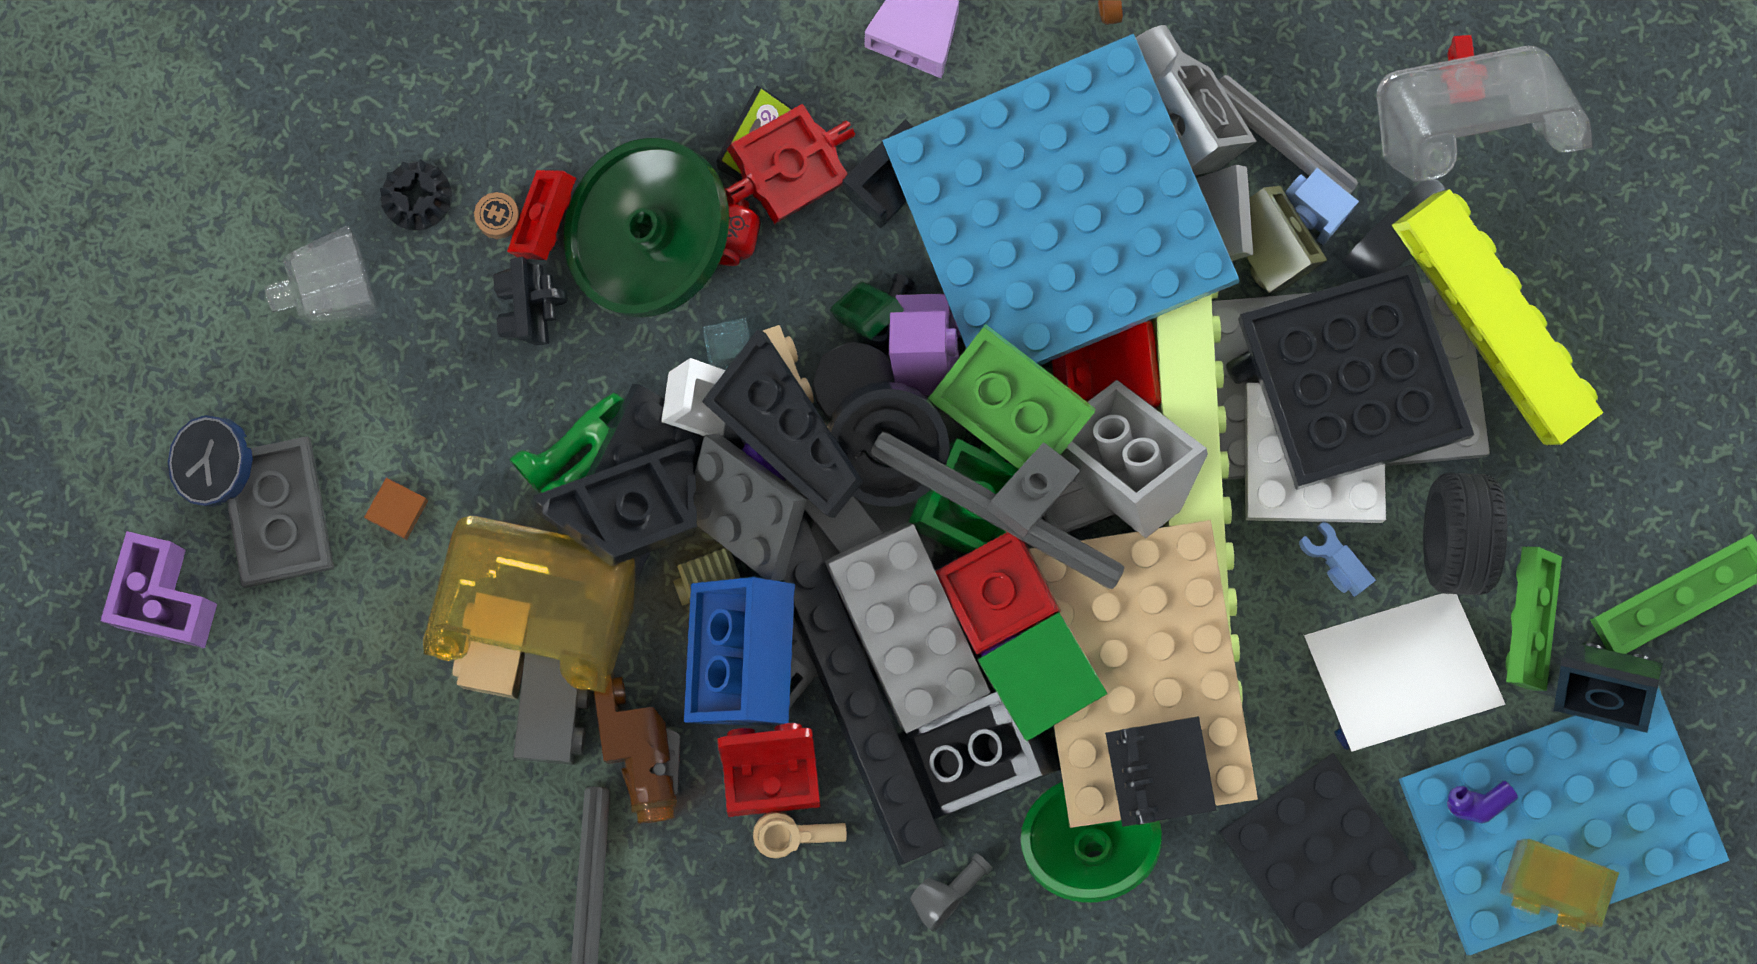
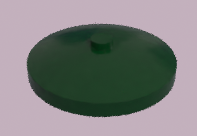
(646, 227)

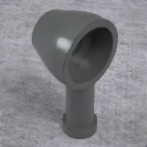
(938, 901)

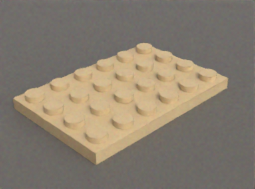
(1161, 656)

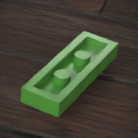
(1533, 618)

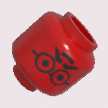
(742, 233)

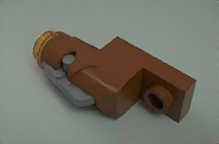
(647, 749)

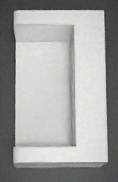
(684, 395)

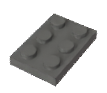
(746, 507)

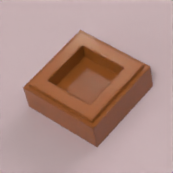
(396, 508)

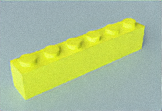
(1498, 317)

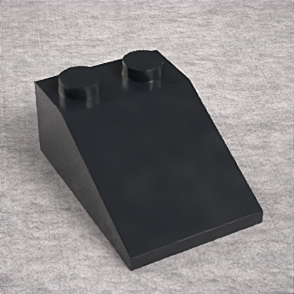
(975, 756)

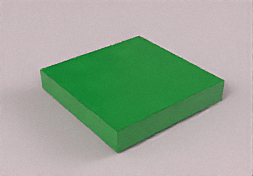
(1042, 677)

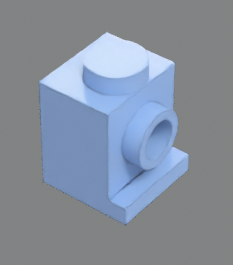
(1320, 203)

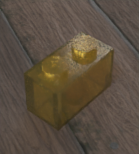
(1558, 884)

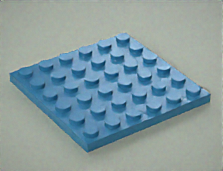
(1062, 206)

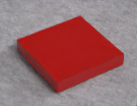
(997, 592)

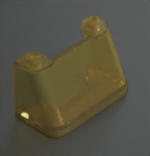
(533, 597)

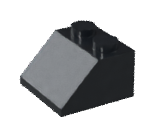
(1607, 686)

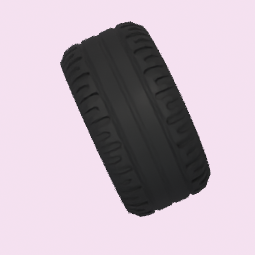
(1464, 533)

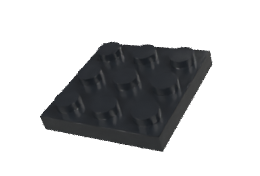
(1316, 850)

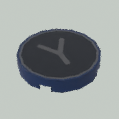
(209, 461)

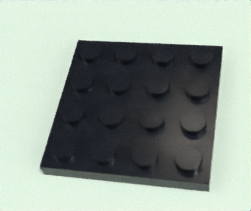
(1355, 376)

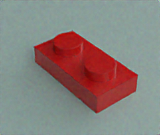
(541, 214)

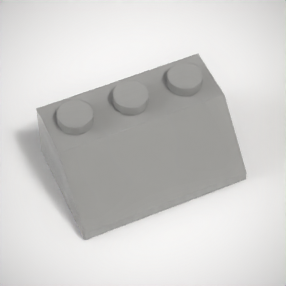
(1135, 459)

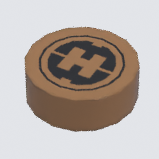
(496, 215)

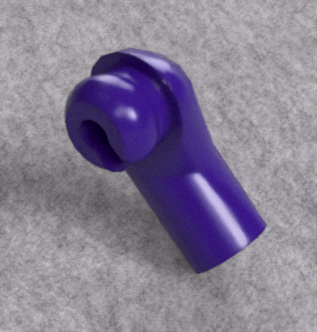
(1480, 807)

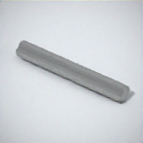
(1283, 136)

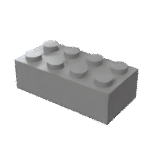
(907, 626)

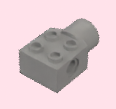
(1195, 102)

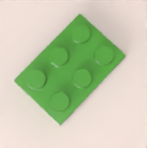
(1010, 400)

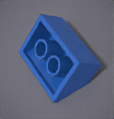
(739, 652)

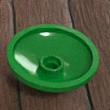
(1059, 853)

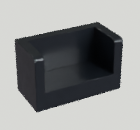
(875, 184)

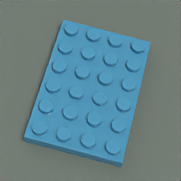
(1581, 789)

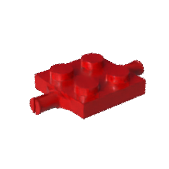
(788, 163)

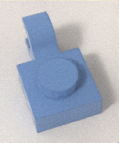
(1346, 569)

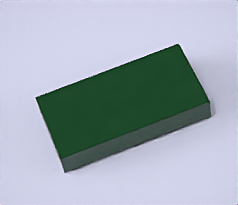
(865, 309)

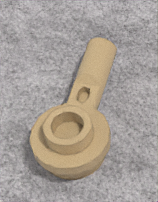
(779, 835)

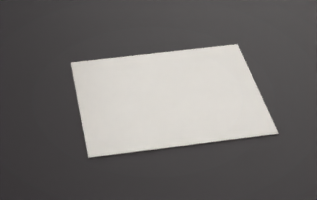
(1403, 670)

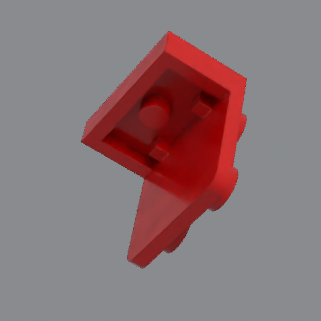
(1121, 357)
(769, 770)

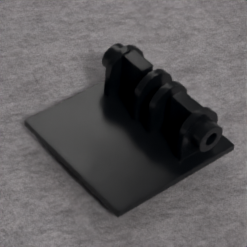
(1160, 771)

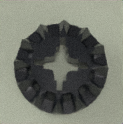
(427, 210)

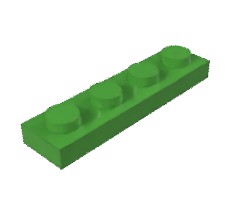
(1679, 597)

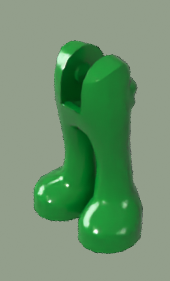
(589, 429)

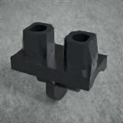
(532, 299)

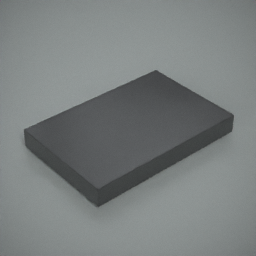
(280, 516)

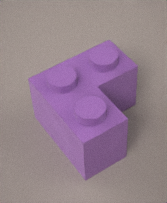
(923, 341)
(145, 595)

